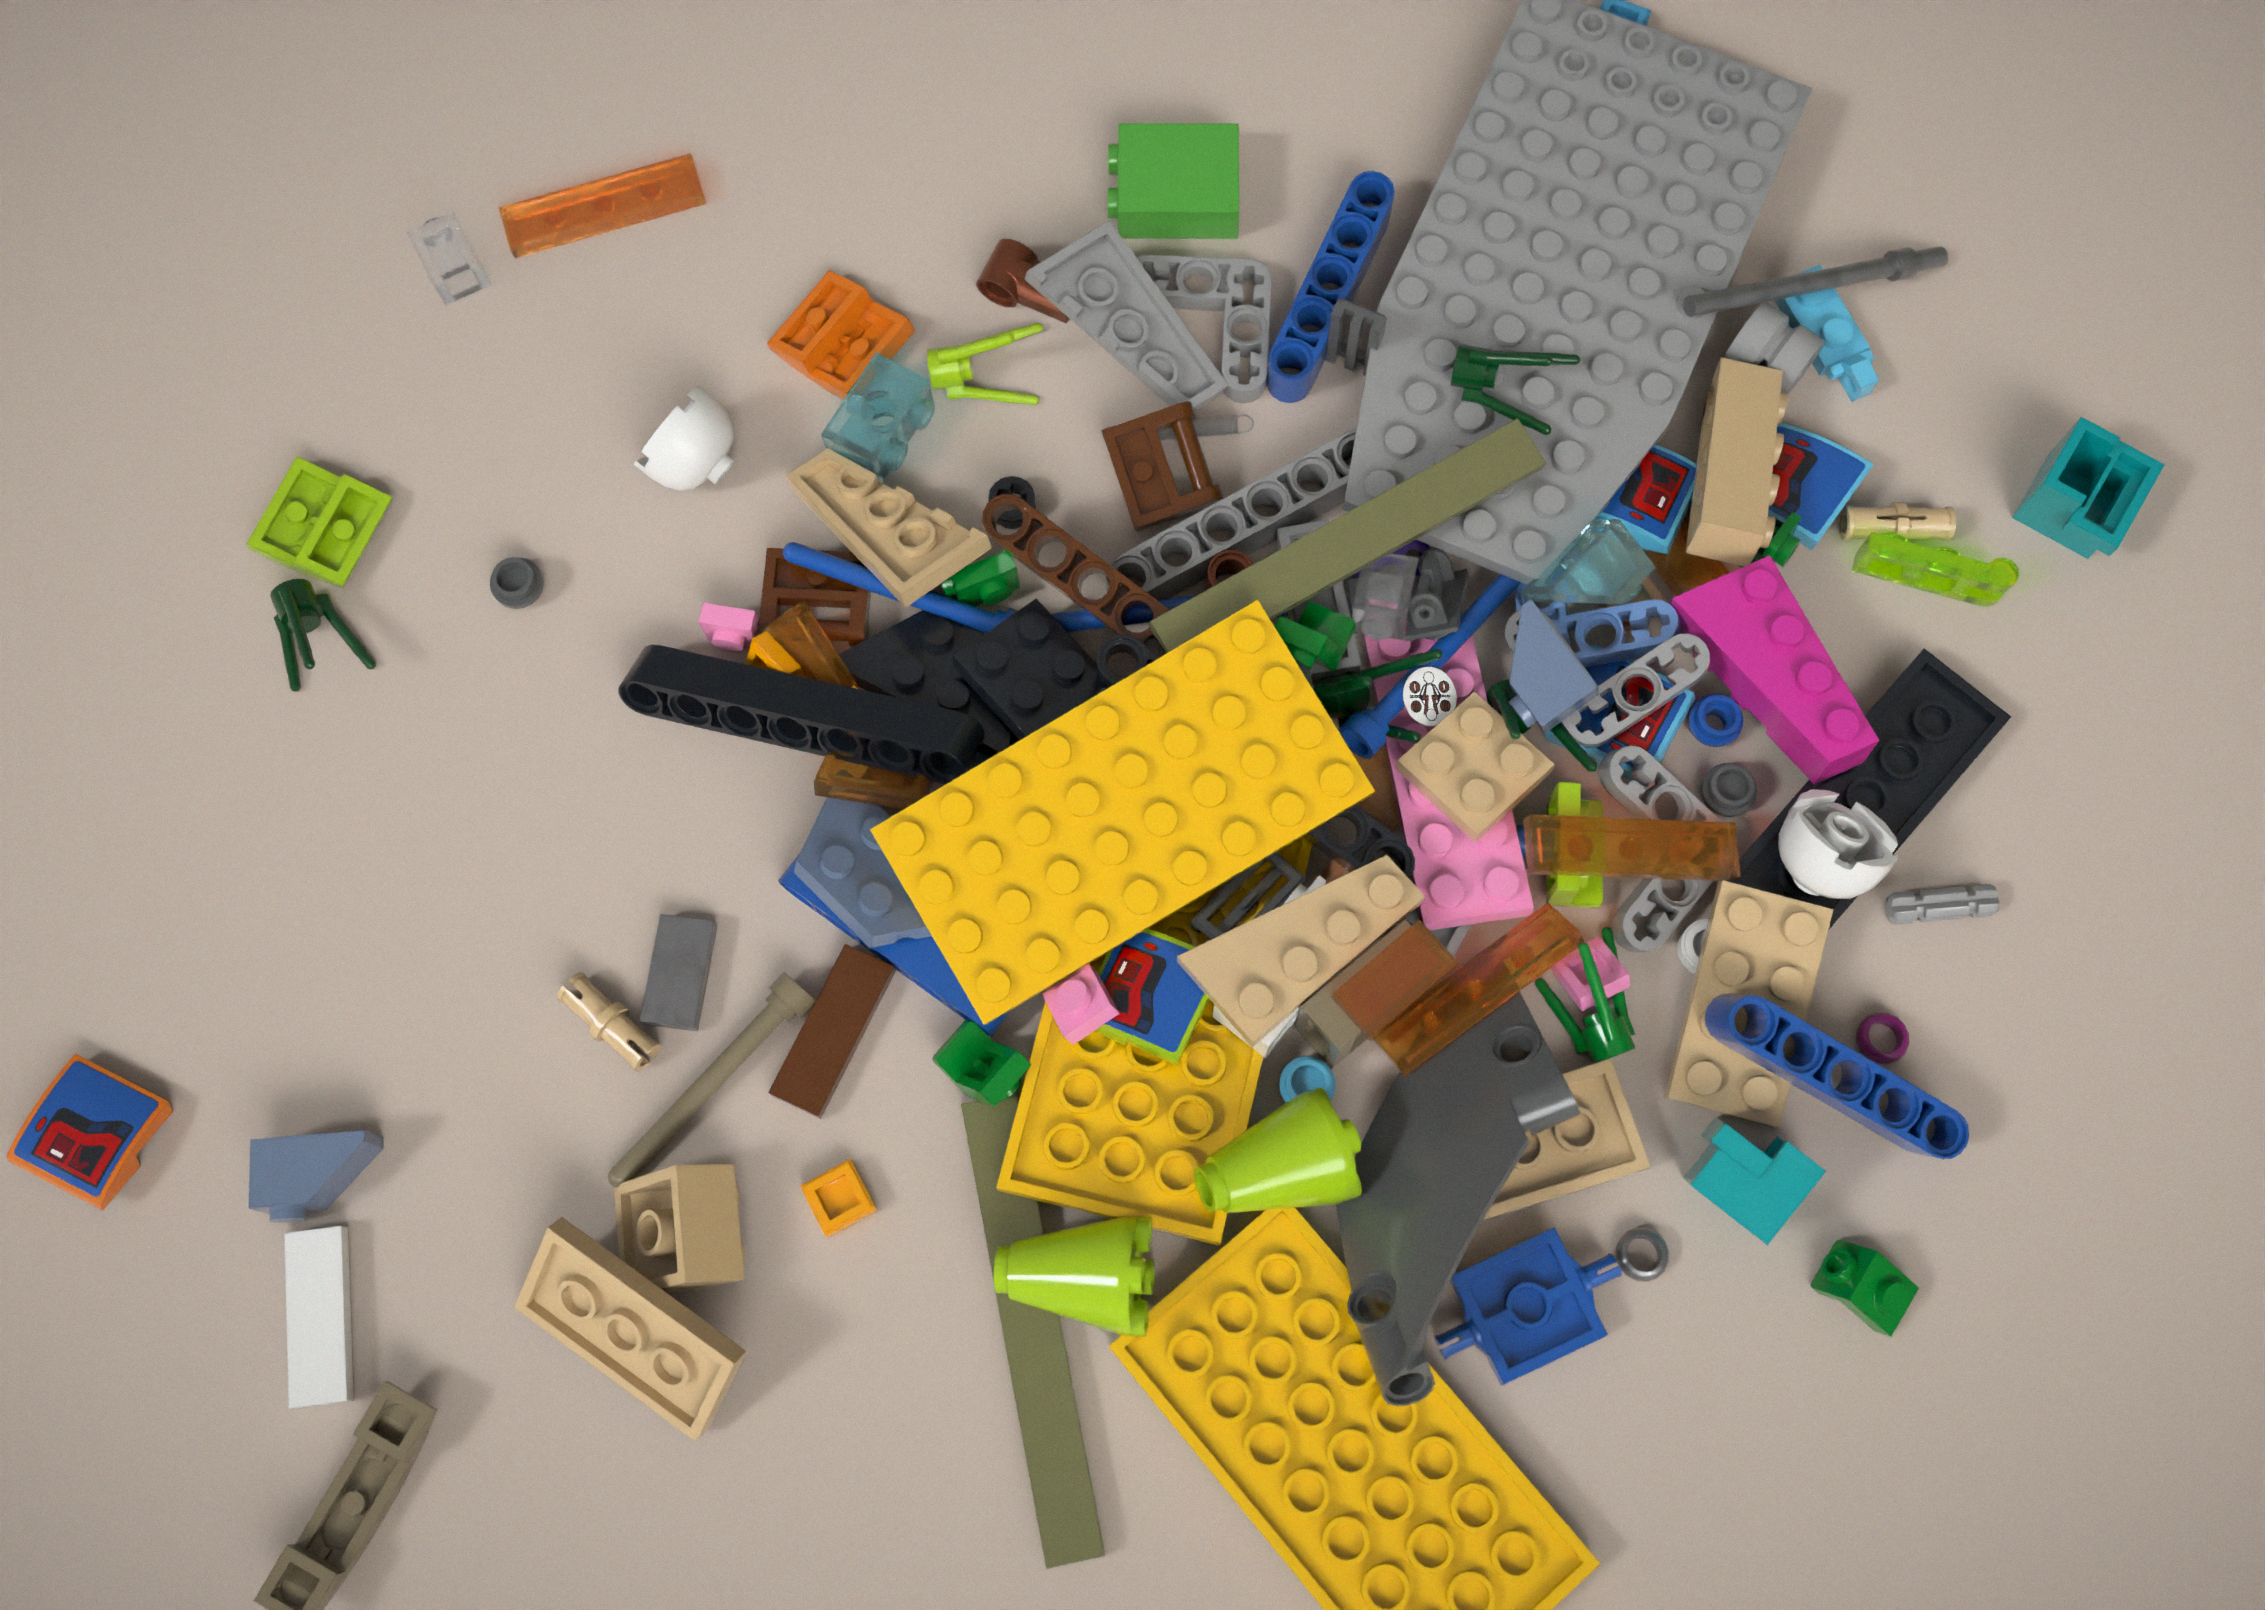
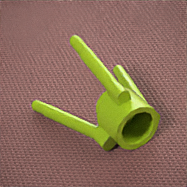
(953, 365)

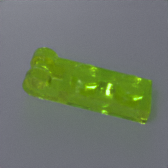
(1935, 569)

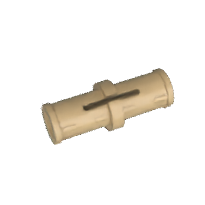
(1898, 519)
(608, 1021)

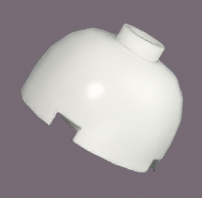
(690, 445)
(1835, 848)

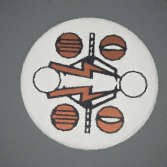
(1429, 695)

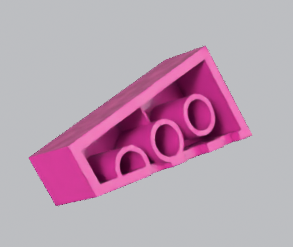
(1778, 668)

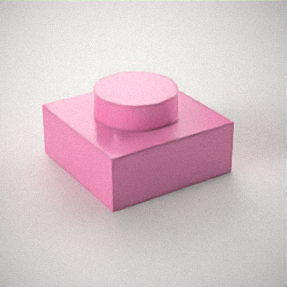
(729, 626)
(1574, 980)
(1080, 1003)

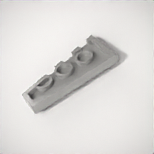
(1124, 311)

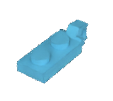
(1846, 351)

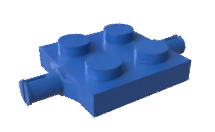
(1528, 1306)

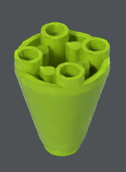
(1285, 1161)
(1084, 1273)

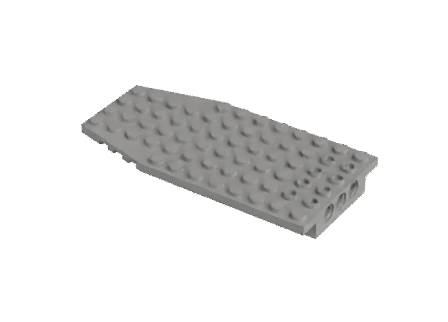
(1574, 221)

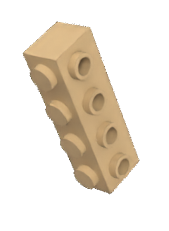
(1737, 463)

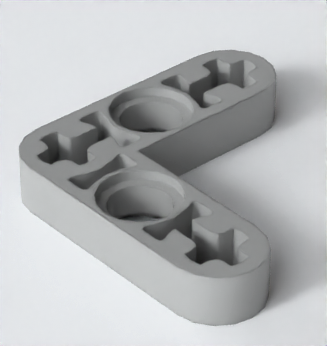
(1227, 296)
(1665, 657)
(1690, 808)

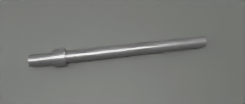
(1894, 266)

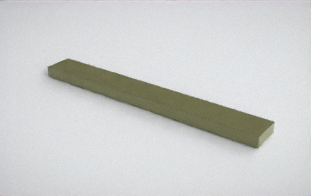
(1361, 535)
(1035, 1359)

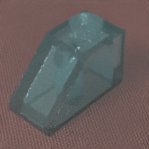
(1595, 568)

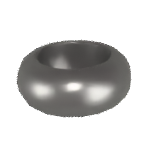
(1660, 1247)

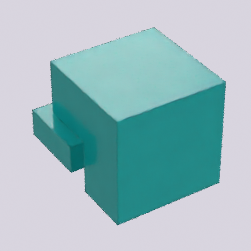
(2088, 490)
(1750, 1184)

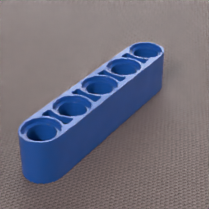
(1331, 265)
(914, 958)
(1861, 1079)

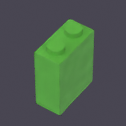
(1175, 180)

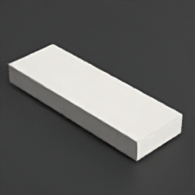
(318, 1317)

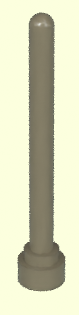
(784, 1003)

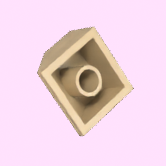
(682, 1226)

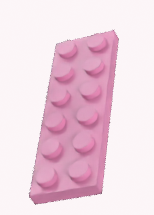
(1458, 877)

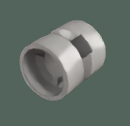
(1773, 344)

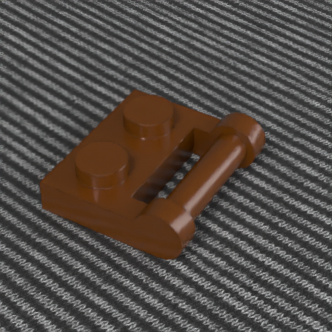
(1146, 472)
(793, 584)

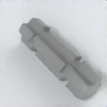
(1942, 904)

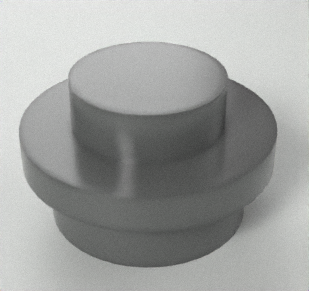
(516, 582)
(1728, 789)

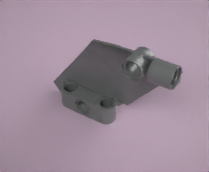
(1431, 1177)

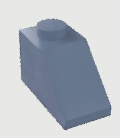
(1546, 673)
(306, 1171)

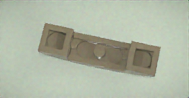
(353, 1505)

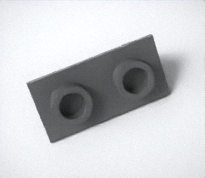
(1436, 597)

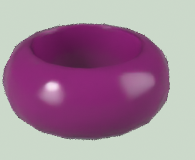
(1869, 1050)

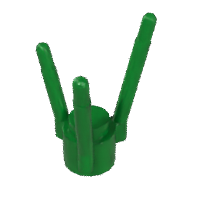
(1607, 1031)

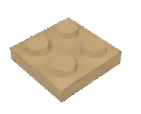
(1474, 767)

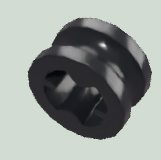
(1012, 485)

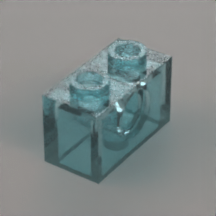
(880, 391)

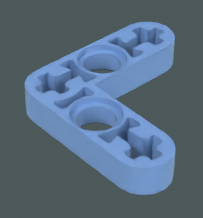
(1636, 613)

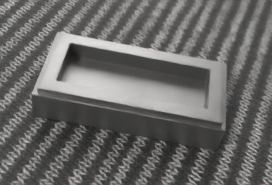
(678, 972)

